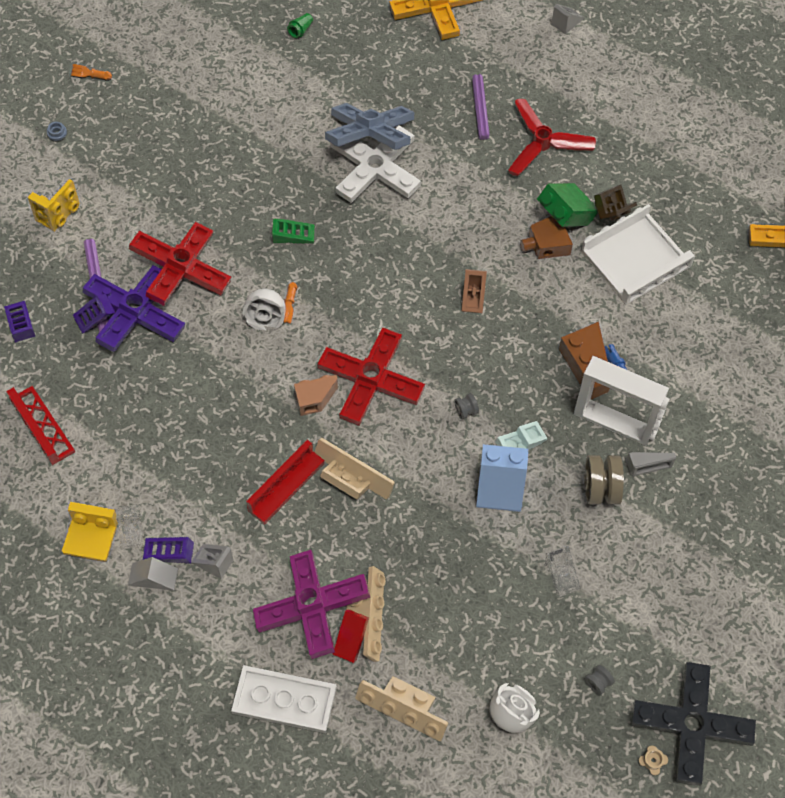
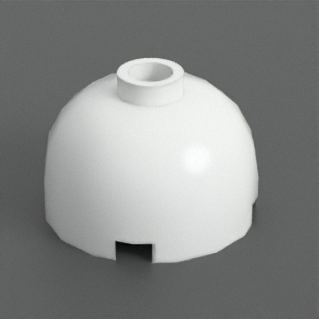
(263, 306)
(513, 708)

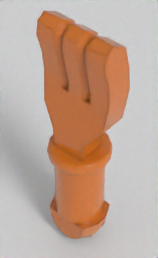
(83, 71)
(289, 300)

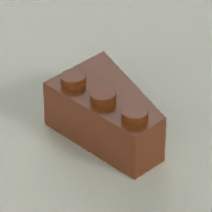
(580, 348)

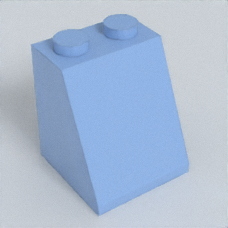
(502, 478)

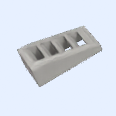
(645, 462)

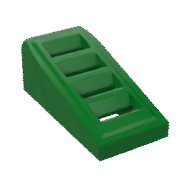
(285, 237)

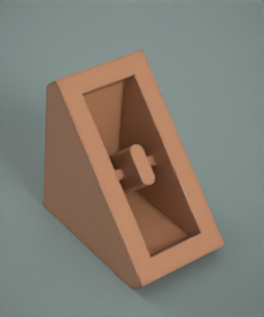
(474, 291)

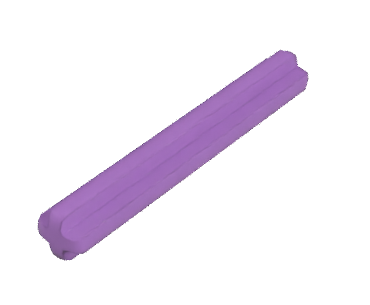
(480, 107)

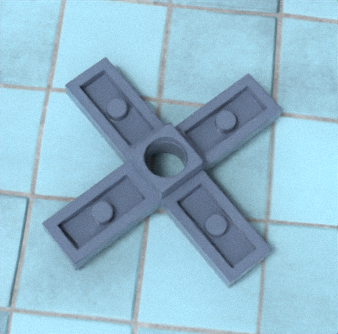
(370, 124)

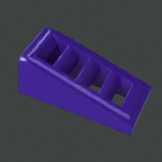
(105, 307)
(22, 333)
(178, 556)

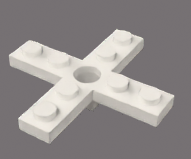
(364, 174)

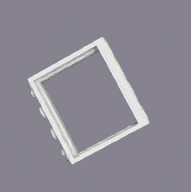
(630, 385)

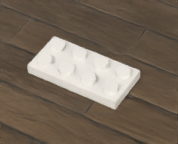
(284, 699)

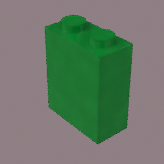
(567, 204)

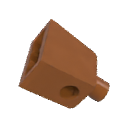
(547, 239)

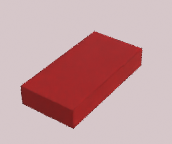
(350, 635)

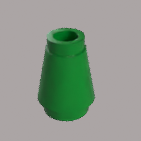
(299, 25)

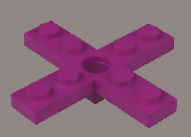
(313, 615)

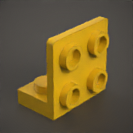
(54, 212)
(90, 531)

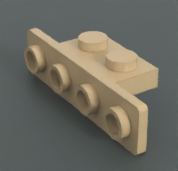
(350, 473)
(372, 608)
(404, 704)

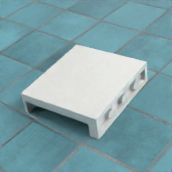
(635, 255)

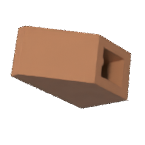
(315, 394)

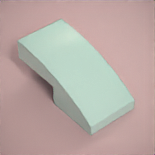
(525, 437)

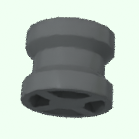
(466, 406)
(599, 680)

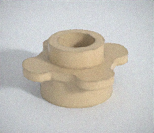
(653, 752)

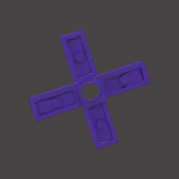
(126, 316)

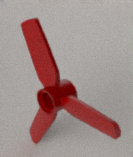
(544, 139)

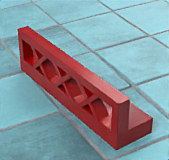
(33, 425)
(284, 483)

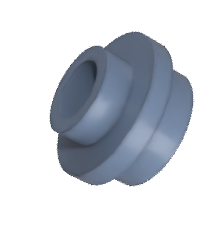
(56, 126)

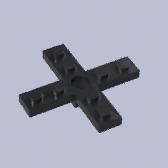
(695, 705)

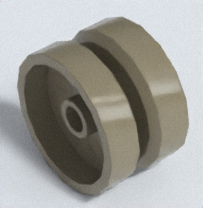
(604, 479)

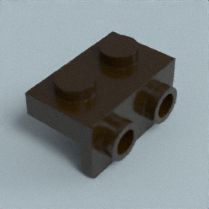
(612, 203)

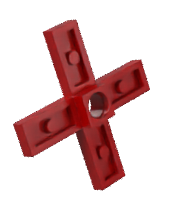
(175, 271)
(366, 387)

